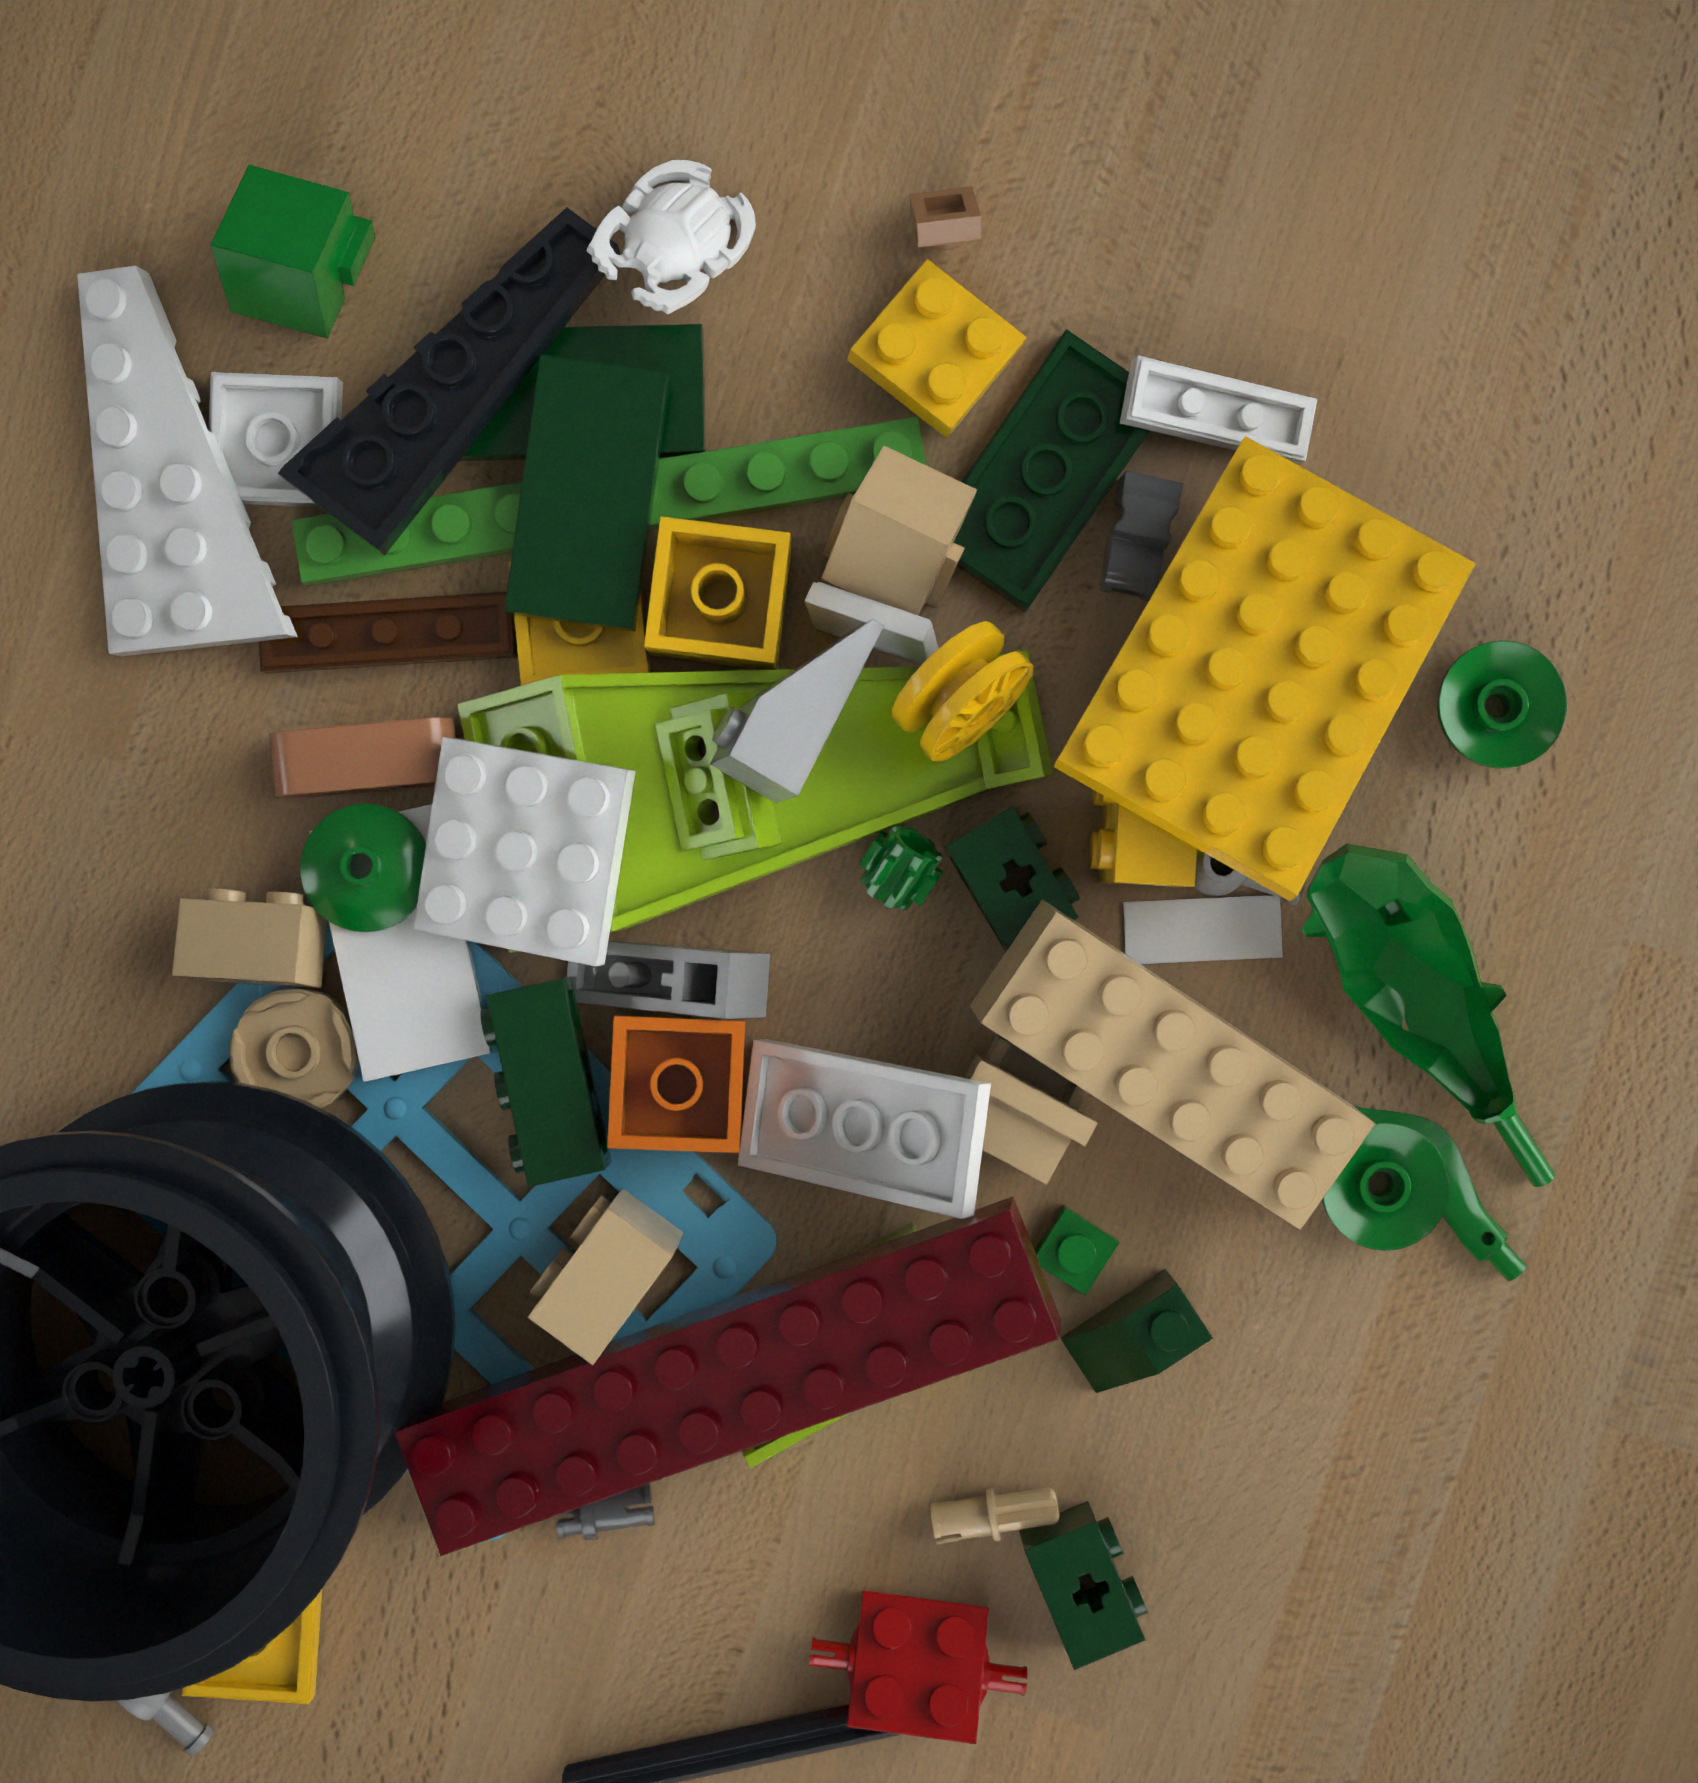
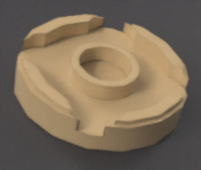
(296, 1045)

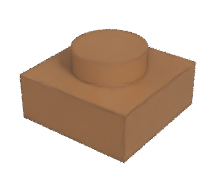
(945, 218)

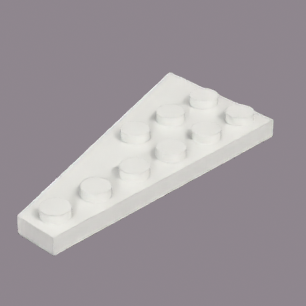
(166, 504)

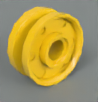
(961, 691)

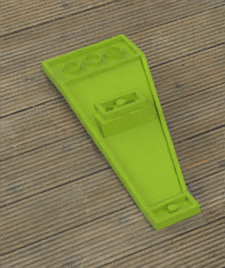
(673, 848)

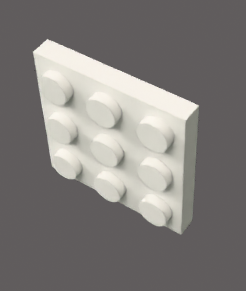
(524, 851)

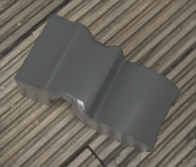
(1139, 538)

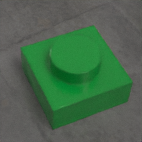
(1075, 1249)

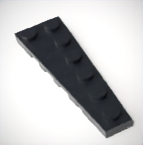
(422, 419)

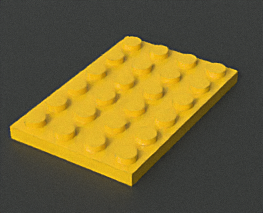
(1266, 668)

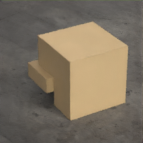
(899, 534)
(1029, 1110)

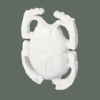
(674, 234)

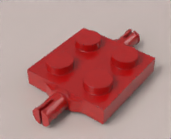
(918, 1667)

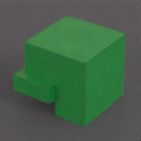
(289, 250)

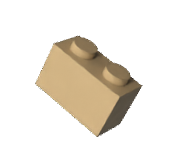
(250, 941)

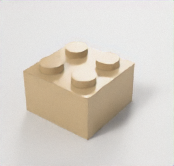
(598, 1287)

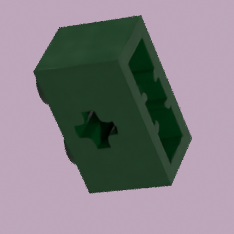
(980, 861)
(1093, 1620)

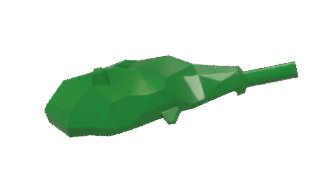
(1413, 962)

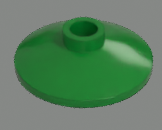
(1531, 700)
(397, 865)
(1408, 1205)

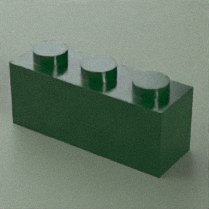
(546, 1082)

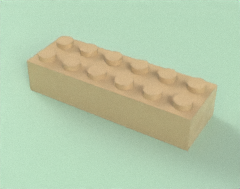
(1170, 1065)

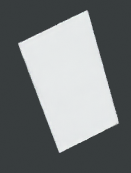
(1203, 929)

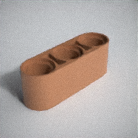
(357, 757)

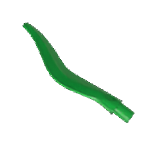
(1464, 1210)

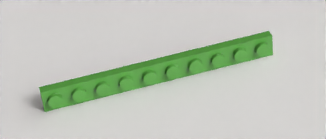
(687, 487)

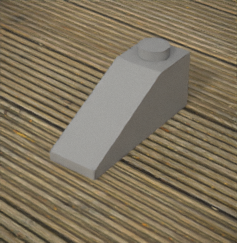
(782, 729)
(676, 980)

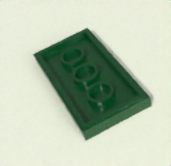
(652, 347)
(1046, 471)
(587, 492)

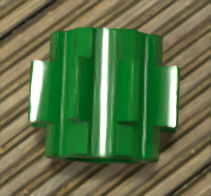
(900, 868)

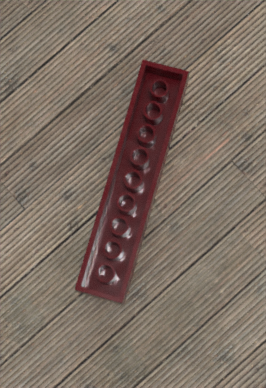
(731, 1376)

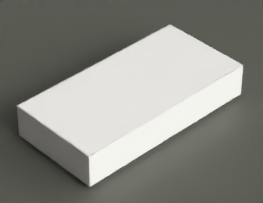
(841, 611)

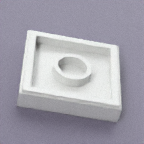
(265, 423)

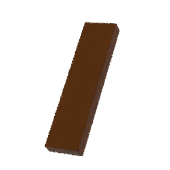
(393, 633)

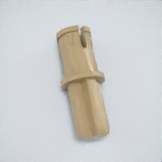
(993, 1514)

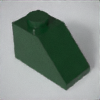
(1137, 1335)

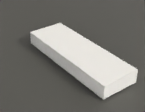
(1216, 409)

